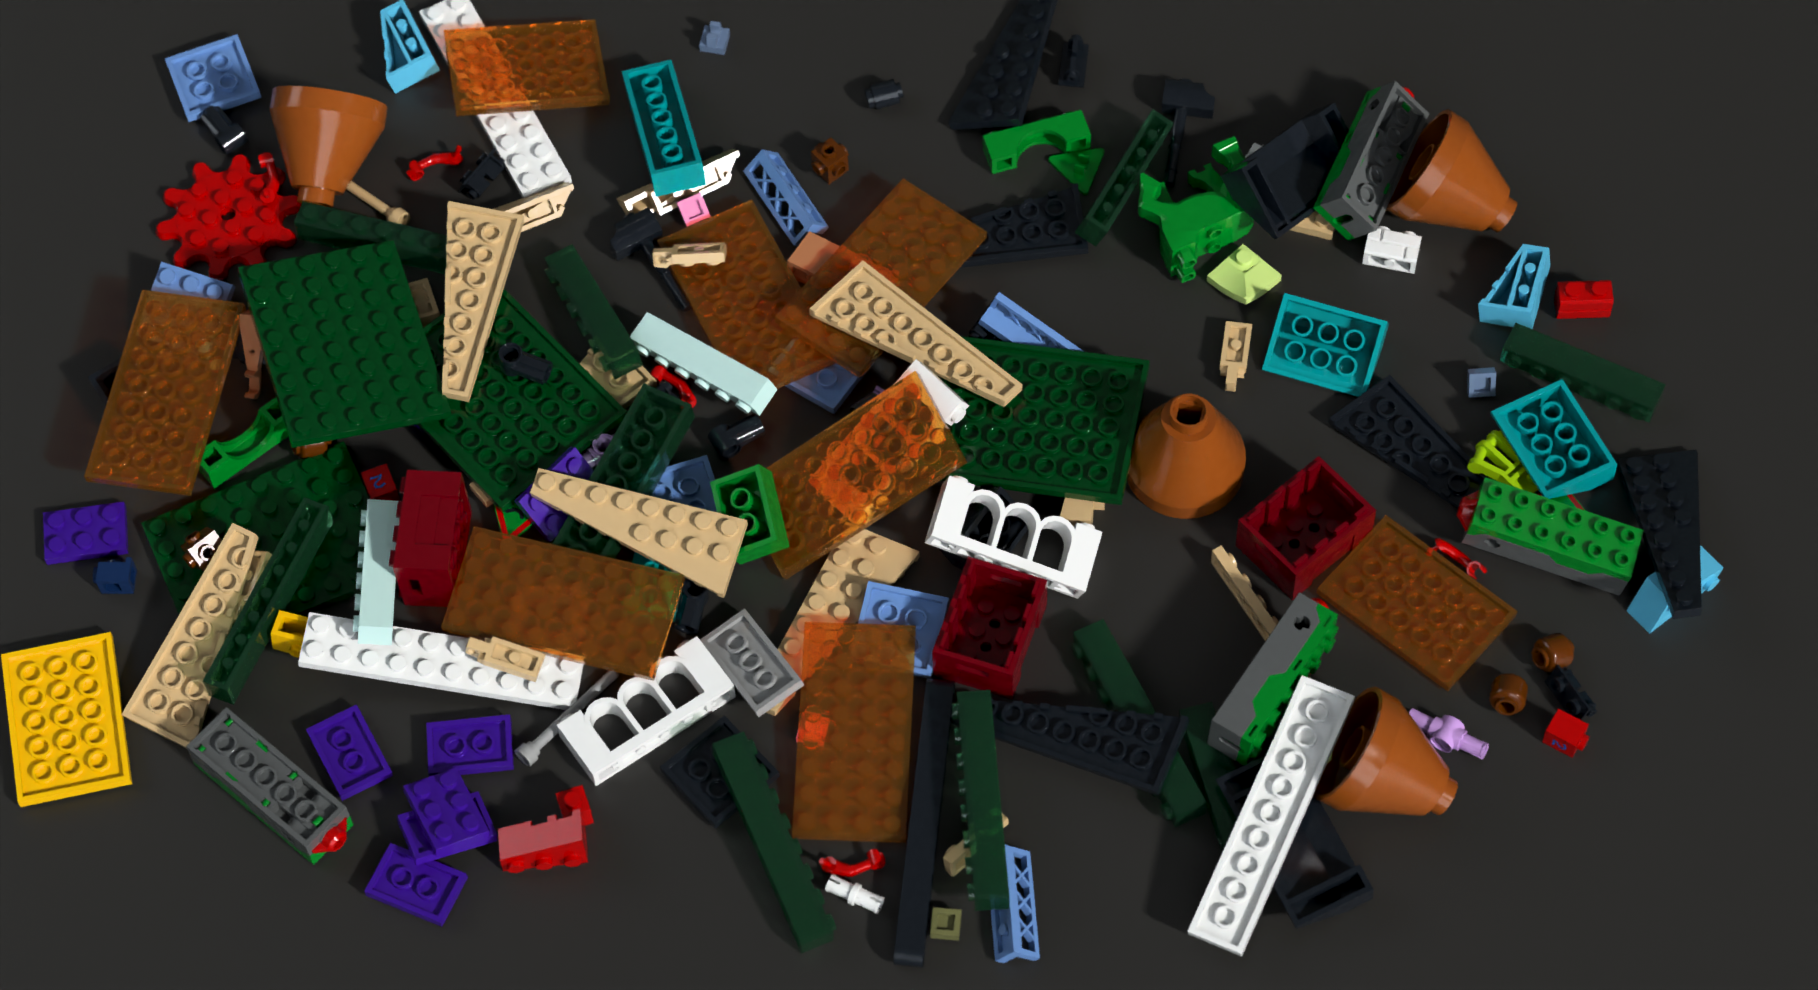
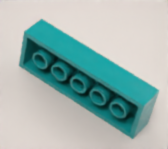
(664, 128)

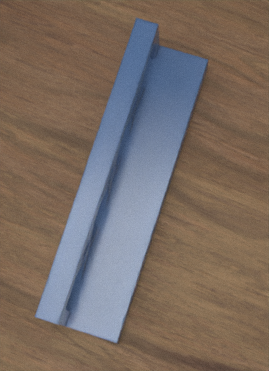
(792, 192)
(1017, 325)
(1006, 923)

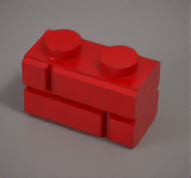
(1583, 299)

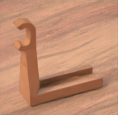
(253, 358)

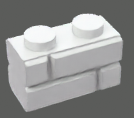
(1392, 249)

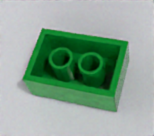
(753, 497)

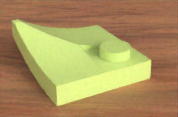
(1244, 276)

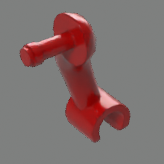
(451, 158)
(269, 193)
(660, 373)
(1459, 556)
(832, 866)

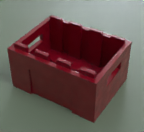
(1307, 499)
(430, 536)
(983, 596)

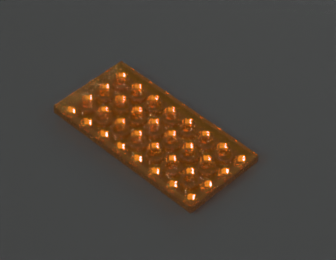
(907, 241)
(744, 294)
(165, 393)
(861, 471)
(564, 602)
(854, 732)

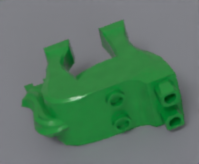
(1200, 221)

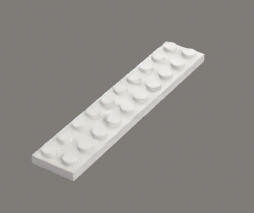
(515, 135)
(432, 662)
(1271, 815)

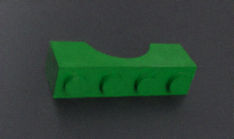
(1066, 132)
(227, 458)

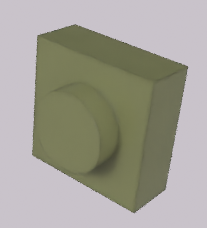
(945, 923)

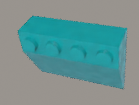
(1325, 345)
(1555, 441)

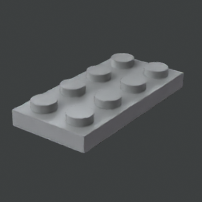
(752, 662)

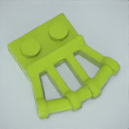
(1507, 473)

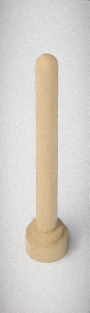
(394, 214)

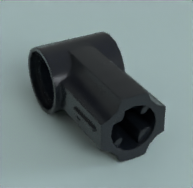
(226, 133)
(525, 365)
(730, 439)
(691, 608)

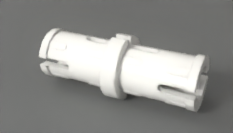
(854, 894)

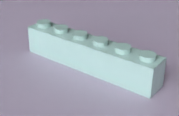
(703, 364)
(377, 578)

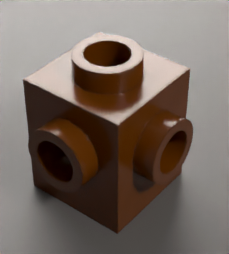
(829, 160)
(200, 548)

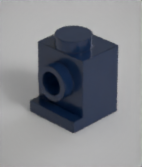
(115, 576)

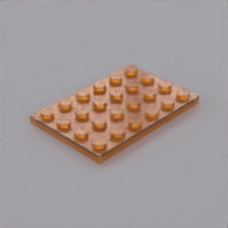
(526, 67)
(1416, 602)

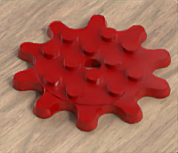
(220, 241)

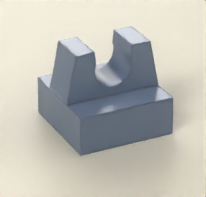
(714, 38)
(1481, 382)

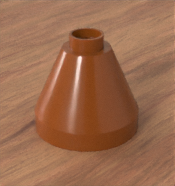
(324, 137)
(1452, 180)
(1186, 459)
(1385, 763)

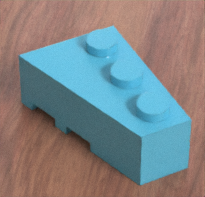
(405, 49)
(1519, 289)
(1649, 604)

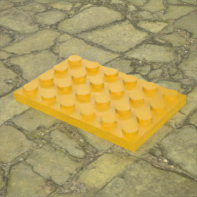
(65, 719)

